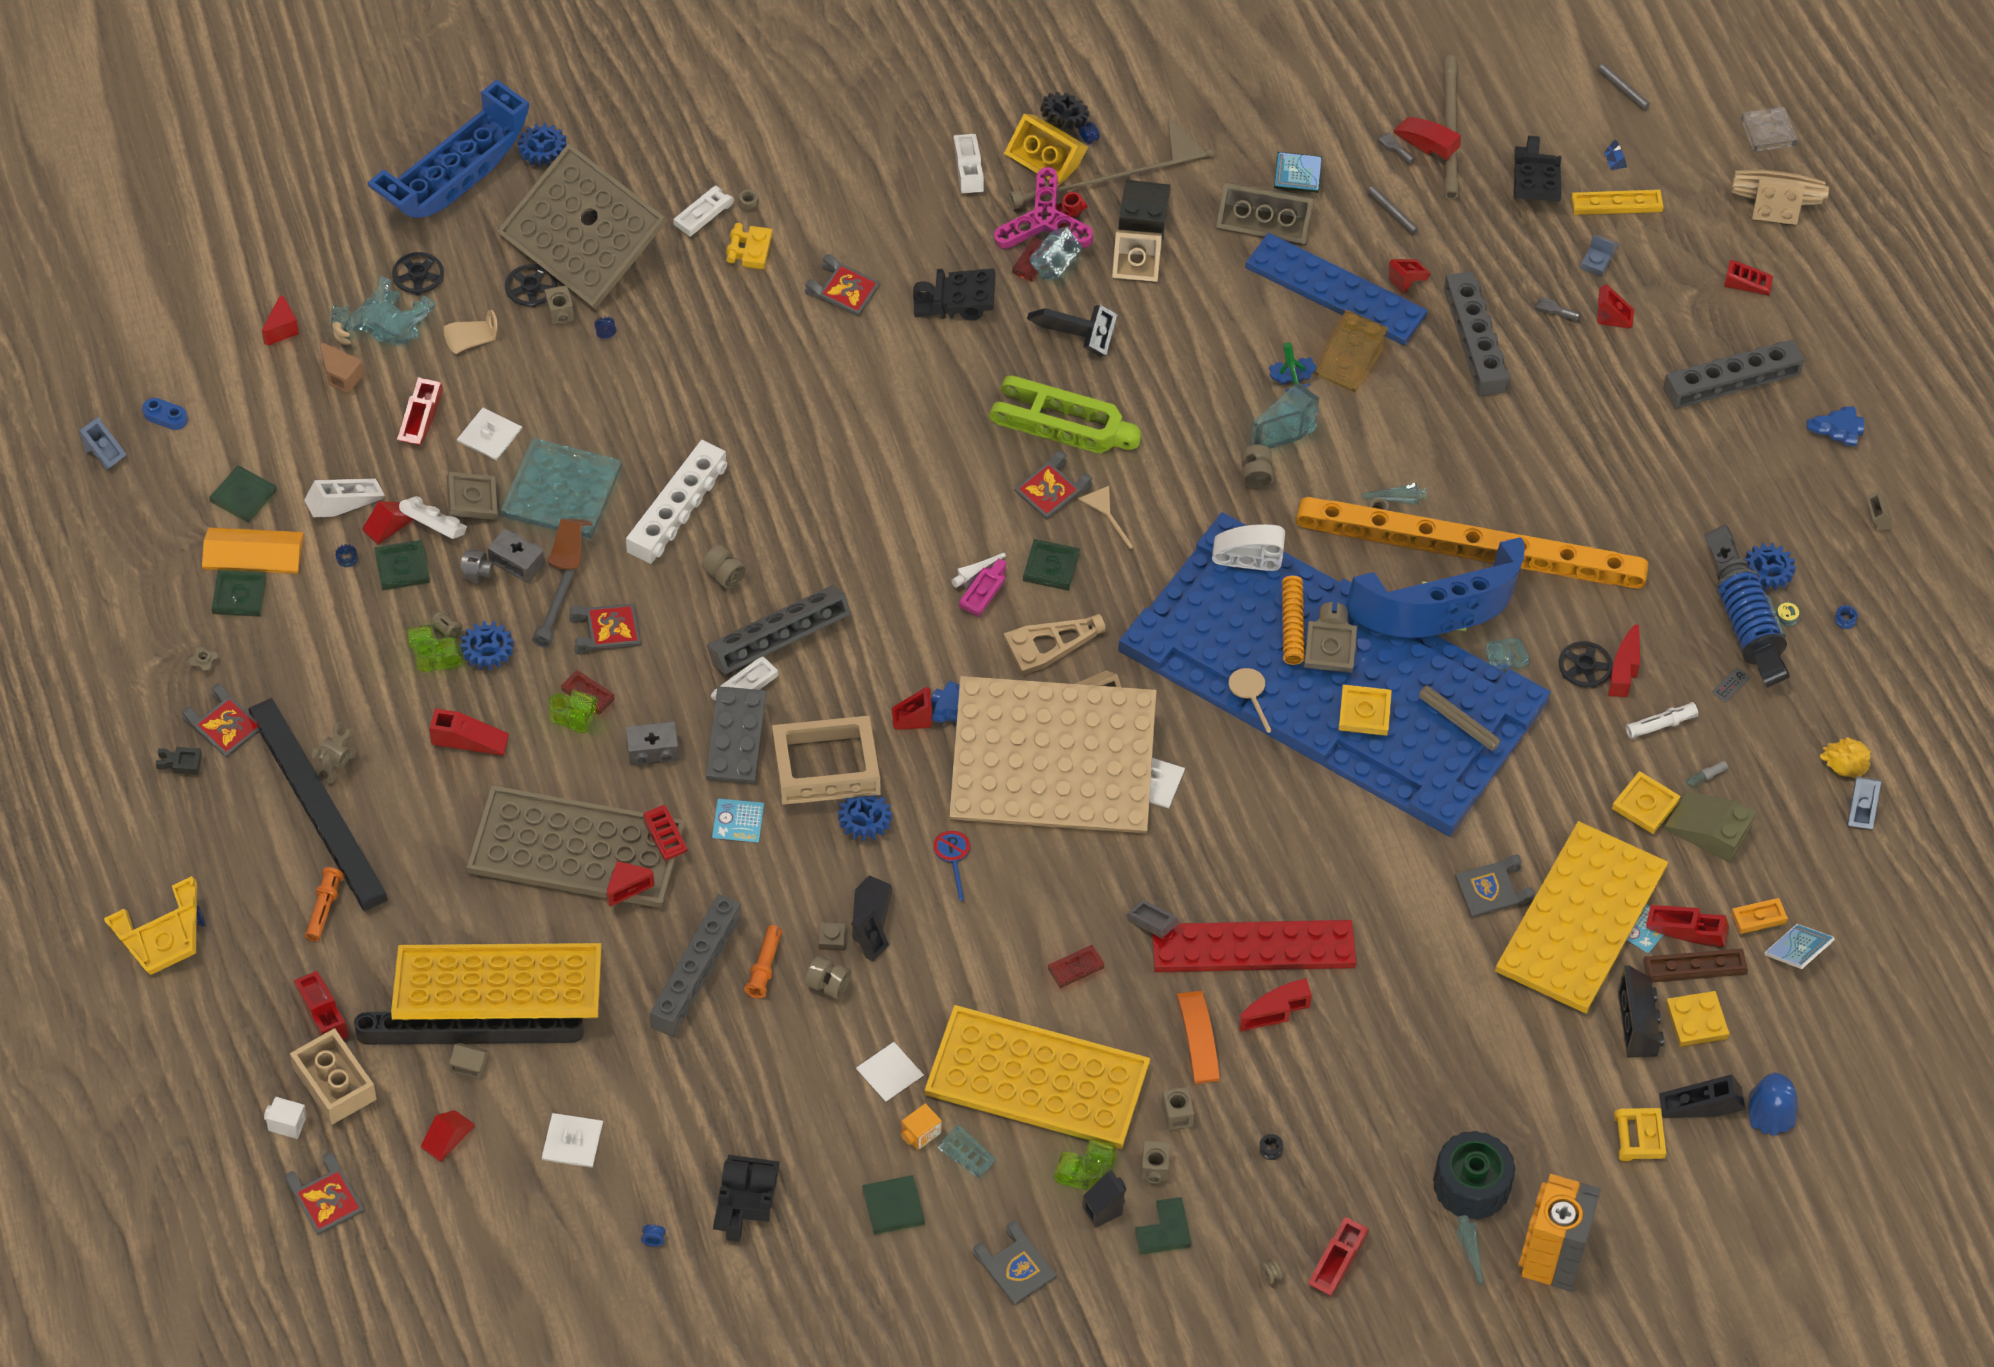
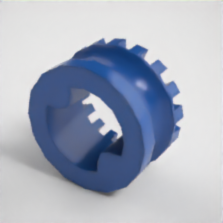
(1847, 610)
(653, 1235)

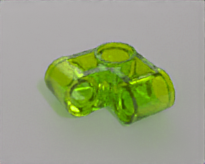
(433, 653)
(576, 712)
(1074, 1169)

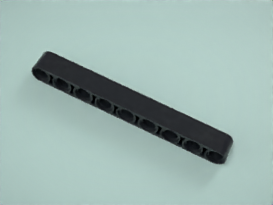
(457, 1033)

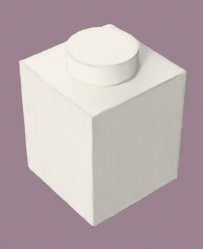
(285, 1117)

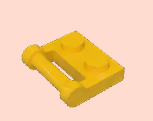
(1648, 1132)

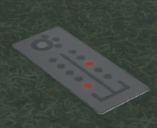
(1731, 684)

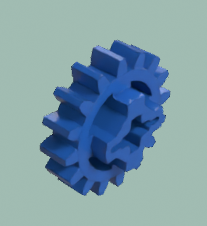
(541, 144)
(1772, 565)
(487, 645)
(864, 816)

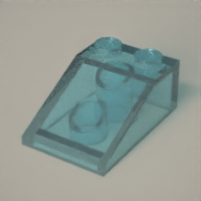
(1287, 419)

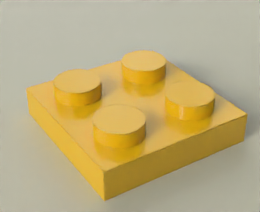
(1365, 710)
(1646, 802)
(1697, 1018)

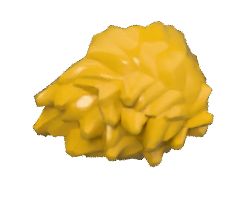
(1847, 757)

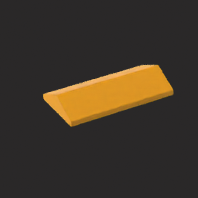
(252, 550)

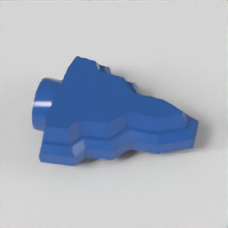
(1839, 425)
(946, 703)

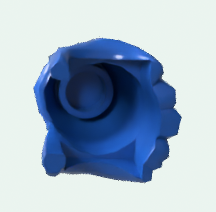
(1773, 1104)

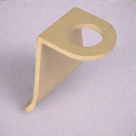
(470, 334)

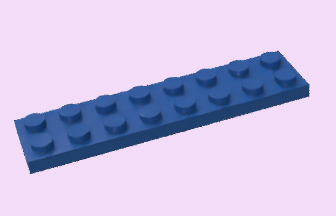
(1334, 287)

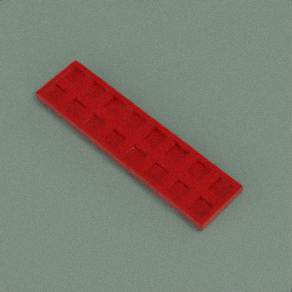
(1255, 946)

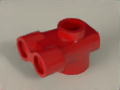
(1072, 206)

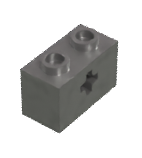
(516, 555)
(652, 743)

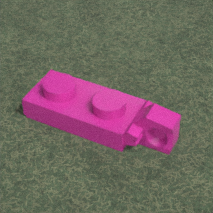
(984, 588)

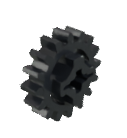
(1064, 111)

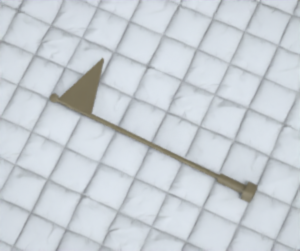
(1182, 150)

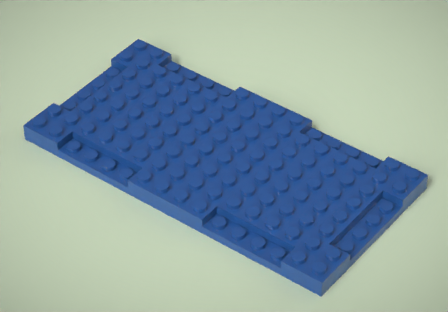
(1231, 619)

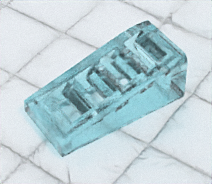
(962, 1158)

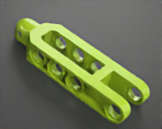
(1043, 396)

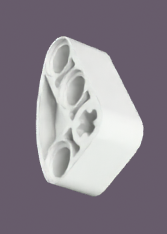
(1250, 547)

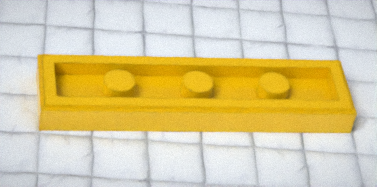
(1616, 202)

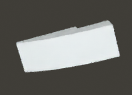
(968, 163)

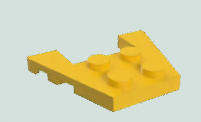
(165, 938)

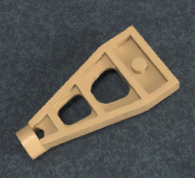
(1026, 654)

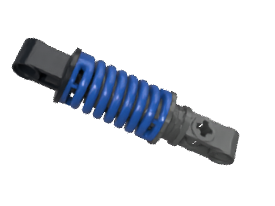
(1748, 608)

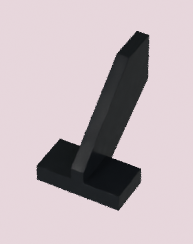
(1097, 330)
(869, 916)

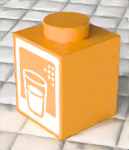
(921, 1127)

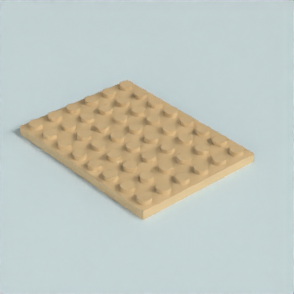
(1053, 754)

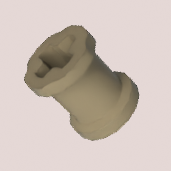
(446, 625)

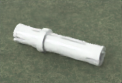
(1671, 717)

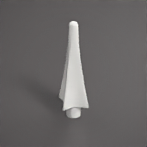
(968, 574)

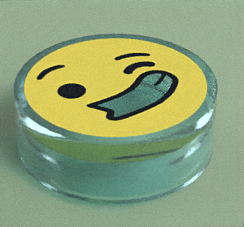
(1788, 613)

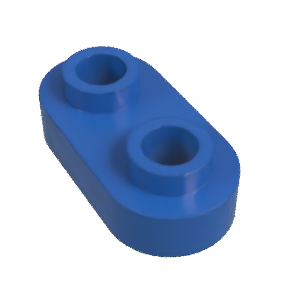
(163, 413)

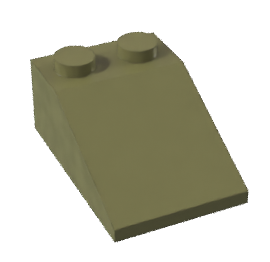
(1712, 823)

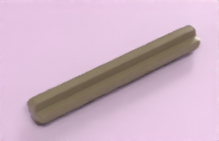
(1459, 718)

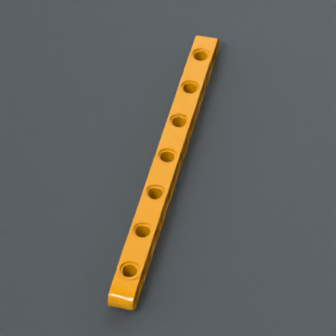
(1470, 542)

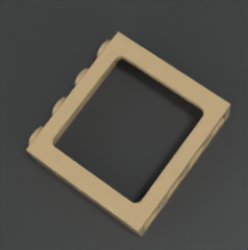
(829, 786)

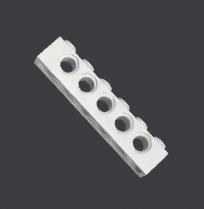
(667, 515)

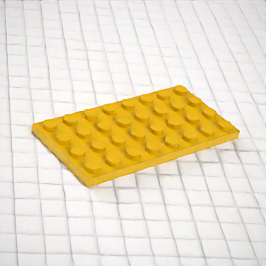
(1581, 917)
(497, 981)
(1037, 1076)

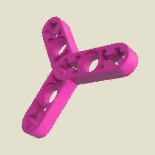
(1035, 217)

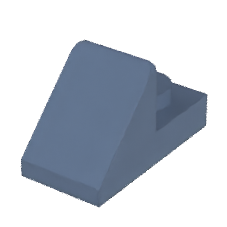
(1599, 255)
(101, 442)
(1864, 802)

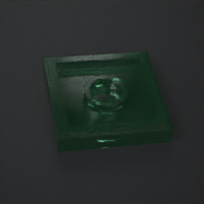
(243, 493)
(1051, 564)
(401, 565)
(239, 593)
(893, 1204)

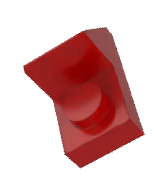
(1405, 271)
(1613, 309)

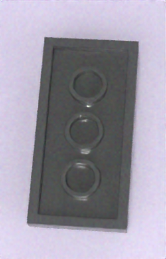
(736, 735)

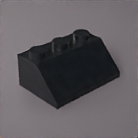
(1639, 1014)

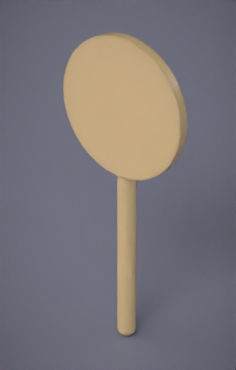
(1249, 684)

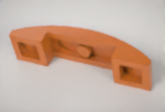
(1199, 1037)

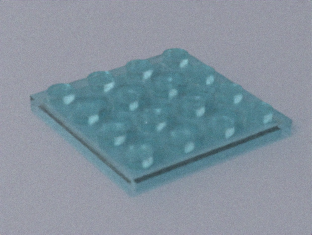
(561, 484)

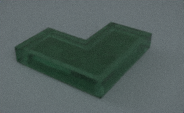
(1170, 1233)

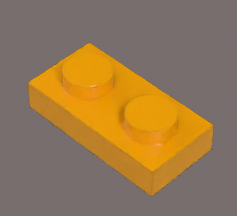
(1759, 916)

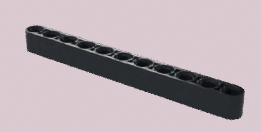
(318, 805)

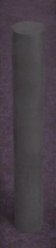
(1623, 86)
(1393, 210)

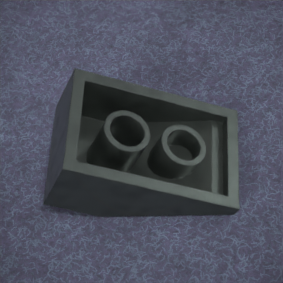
(1144, 207)

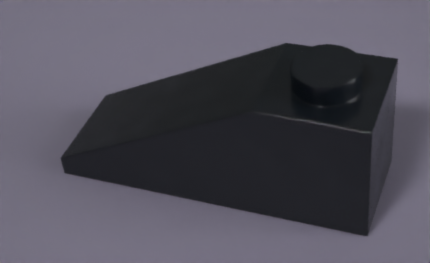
(1703, 1099)

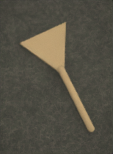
(1101, 501)

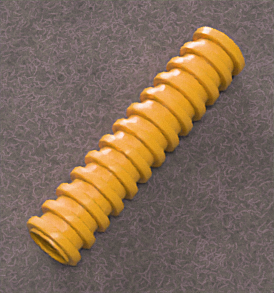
(1293, 620)

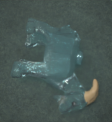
(380, 317)

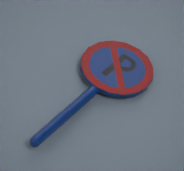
(952, 847)

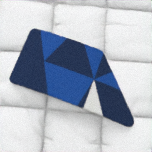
(1615, 156)

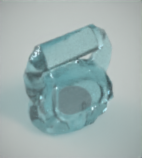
(1501, 655)

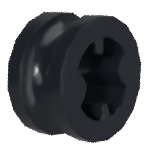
(1271, 1154)

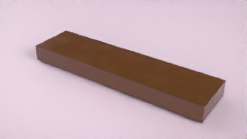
(1695, 965)

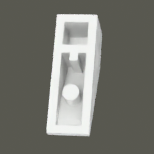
(336, 497)

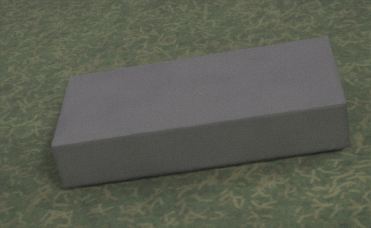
(1152, 918)

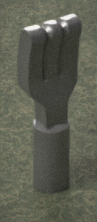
(1392, 144)
(1551, 307)

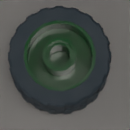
(1474, 1175)

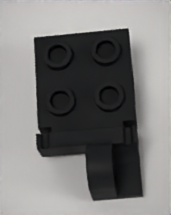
(1536, 174)
(960, 293)
(745, 1193)

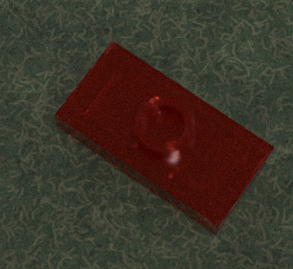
(1023, 266)
(584, 684)
(1076, 966)

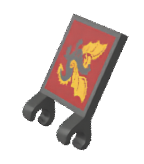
(844, 288)
(1050, 489)
(608, 627)
(225, 725)
(327, 1199)

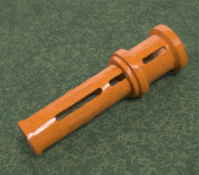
(326, 894)
(762, 971)

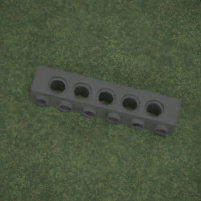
(1476, 333)
(1733, 374)
(778, 629)
(695, 965)

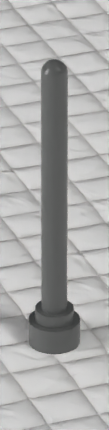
(544, 635)

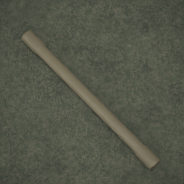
(1450, 73)

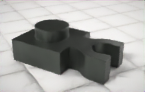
(182, 761)

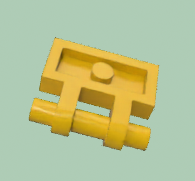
(756, 247)

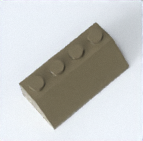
(1265, 211)

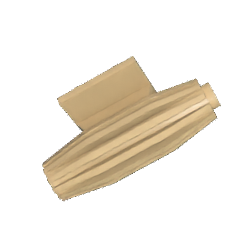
(1778, 193)

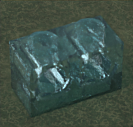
(1056, 253)

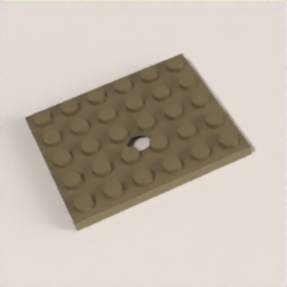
(552, 230)

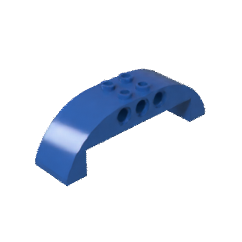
(459, 159)
(1438, 604)

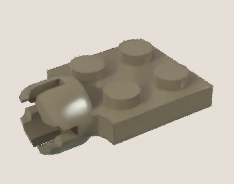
(1331, 640)

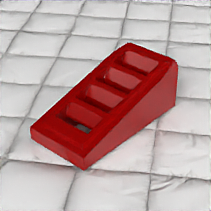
(1735, 279)
(659, 818)

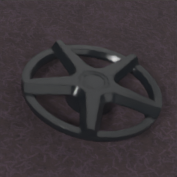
(418, 273)
(529, 284)
(1586, 664)

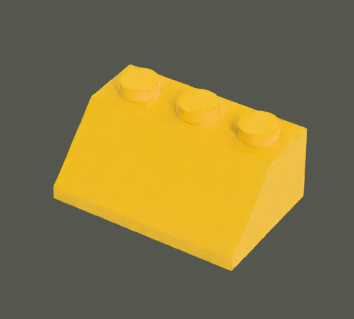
(1043, 145)

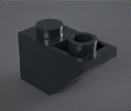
(1105, 1199)

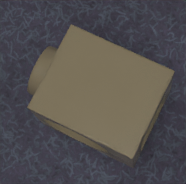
(559, 305)
(1177, 1117)
(1155, 1152)

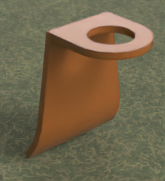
(567, 544)

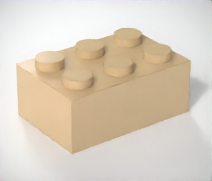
(333, 1076)

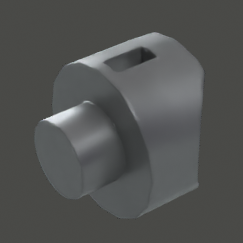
(477, 567)

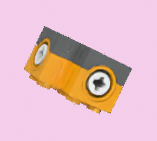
(1558, 1231)

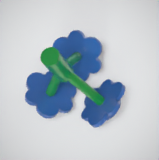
(1283, 374)

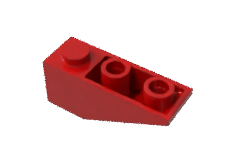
(466, 733)

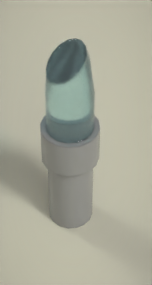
(1707, 774)

